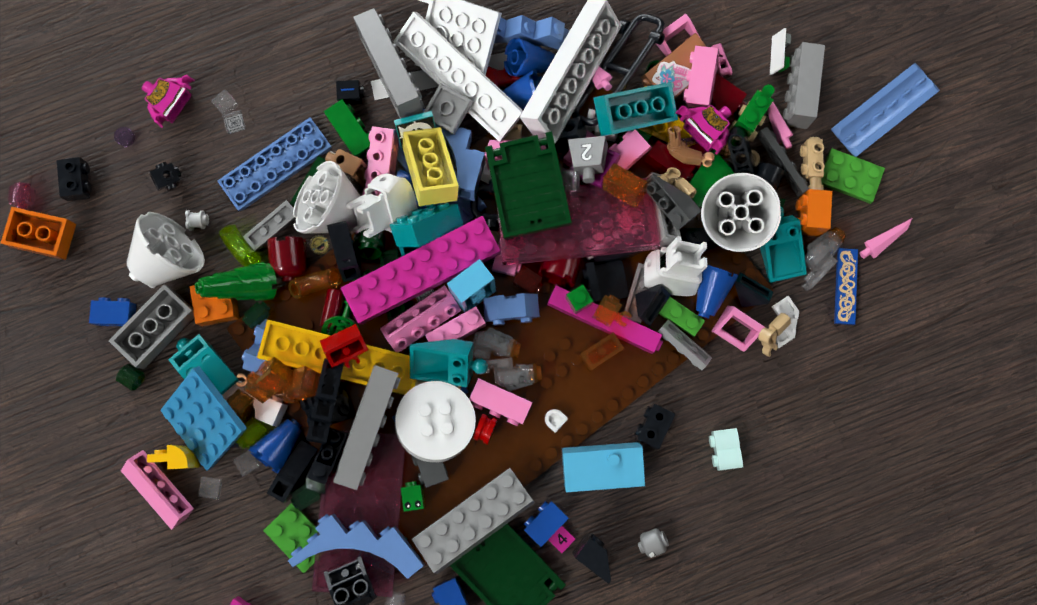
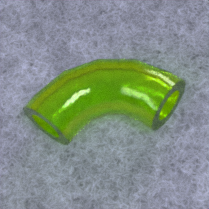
(238, 246)

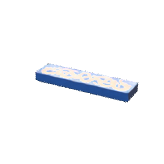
(846, 286)

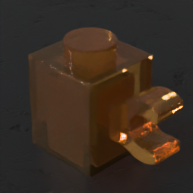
(608, 311)

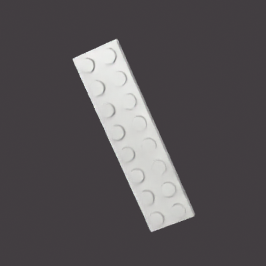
(451, 68)

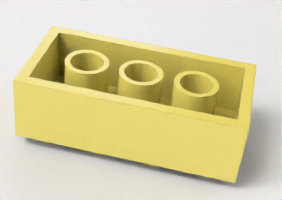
(430, 166)

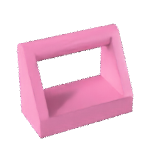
(682, 23)
(742, 318)

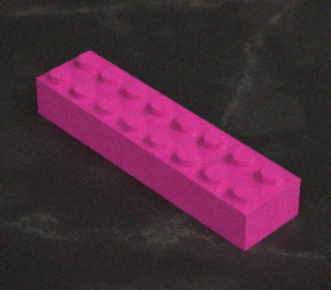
(420, 270)

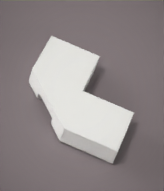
(789, 308)

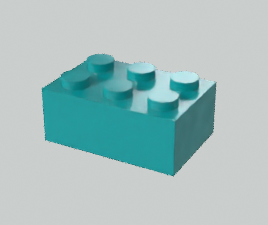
(426, 224)

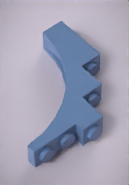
(545, 32)
(467, 162)
(334, 535)

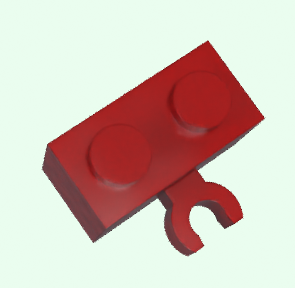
(344, 346)

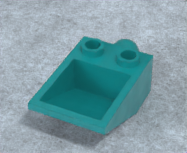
(785, 251)
(200, 353)
(439, 362)

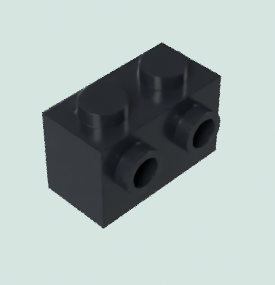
(73, 179)
(657, 427)

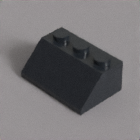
(593, 556)

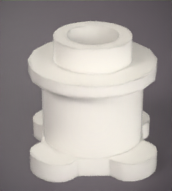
(196, 220)

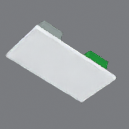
(779, 61)

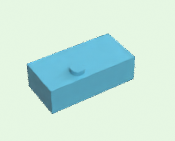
(472, 286)
(603, 467)

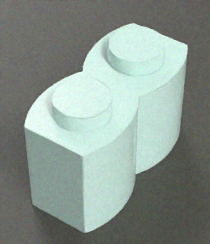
(726, 449)

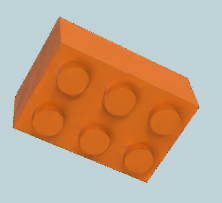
(38, 233)

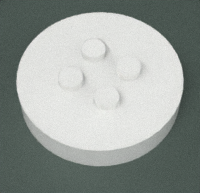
(435, 421)

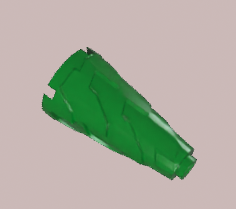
(241, 283)

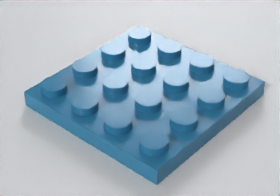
(203, 418)

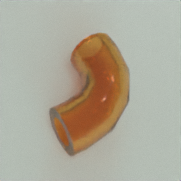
(314, 282)

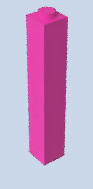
(633, 332)

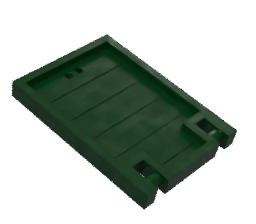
(528, 186)
(507, 571)

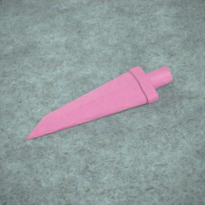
(601, 79)
(779, 126)
(881, 242)

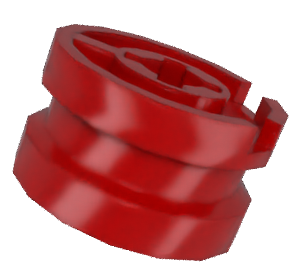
(485, 429)

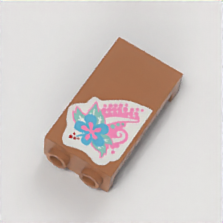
(674, 66)

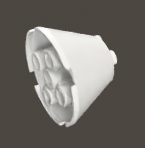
(324, 200)
(741, 212)
(162, 251)

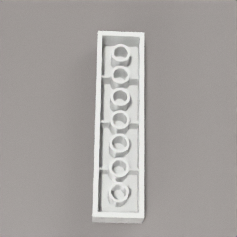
(571, 69)

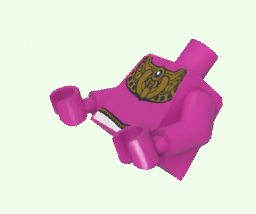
(167, 98)
(707, 125)

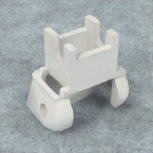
(379, 212)
(682, 268)

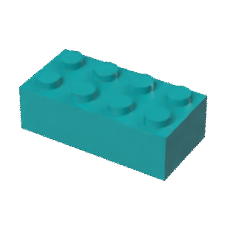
(635, 108)

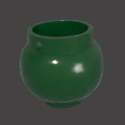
(367, 247)

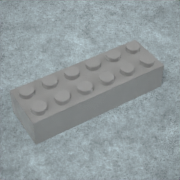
(388, 64)
(365, 428)
(473, 521)

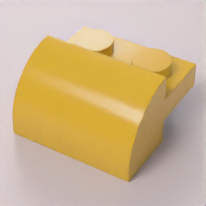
(176, 457)

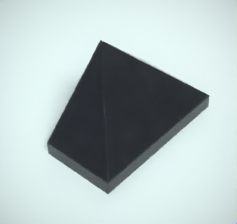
(751, 292)
(650, 303)

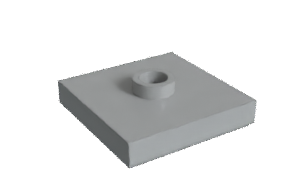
(448, 108)

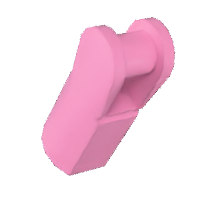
(722, 60)

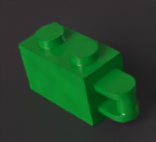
(756, 109)

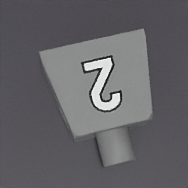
(588, 156)

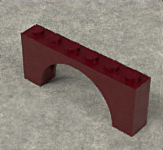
(723, 95)

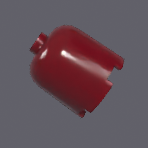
(287, 257)
(561, 271)

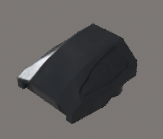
(350, 584)

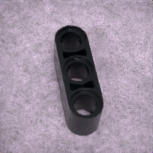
(741, 146)

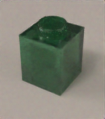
(304, 498)

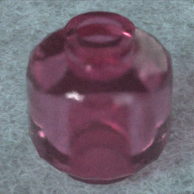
(21, 195)

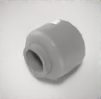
(653, 543)

